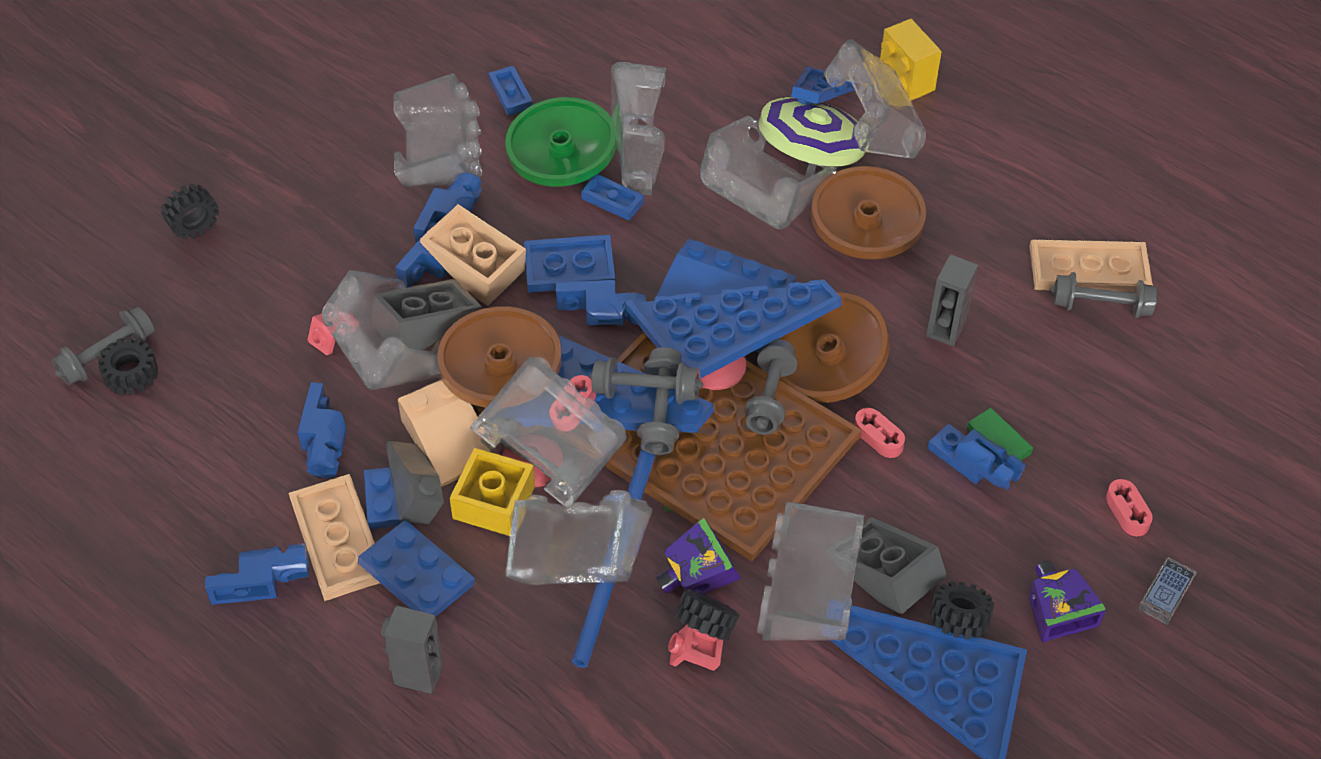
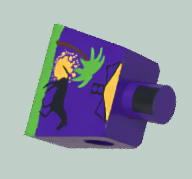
(698, 562)
(1063, 602)

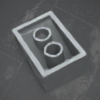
(421, 312)
(896, 565)

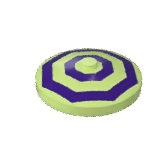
(811, 132)

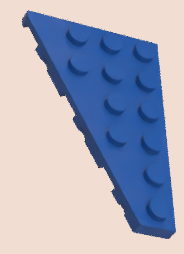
(729, 325)
(632, 404)
(956, 682)

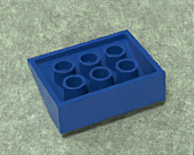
(713, 270)

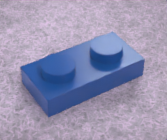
(510, 90)
(612, 197)
(380, 499)

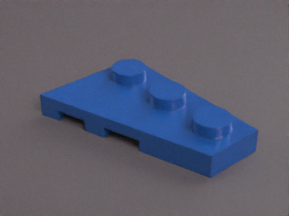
(814, 88)

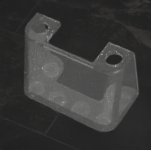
(890, 118)
(439, 133)
(638, 147)
(754, 180)
(376, 360)
(552, 428)
(576, 542)
(811, 574)

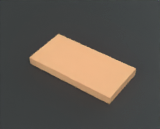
(1096, 263)
(334, 535)

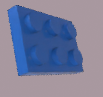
(567, 261)
(416, 570)

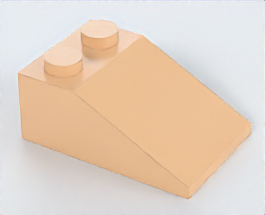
(475, 254)
(441, 428)

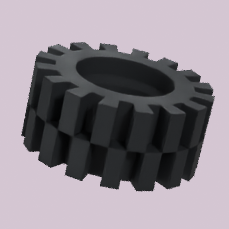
(181, 203)
(131, 379)
(961, 610)
(706, 615)

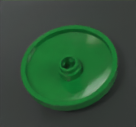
(561, 141)

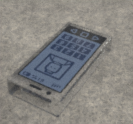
(1167, 590)

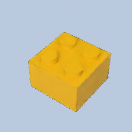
(912, 57)
(489, 490)

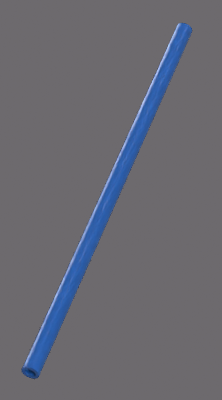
(603, 590)

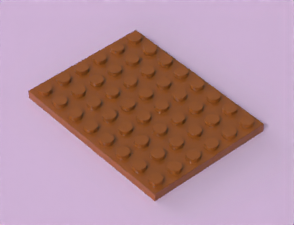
(730, 471)

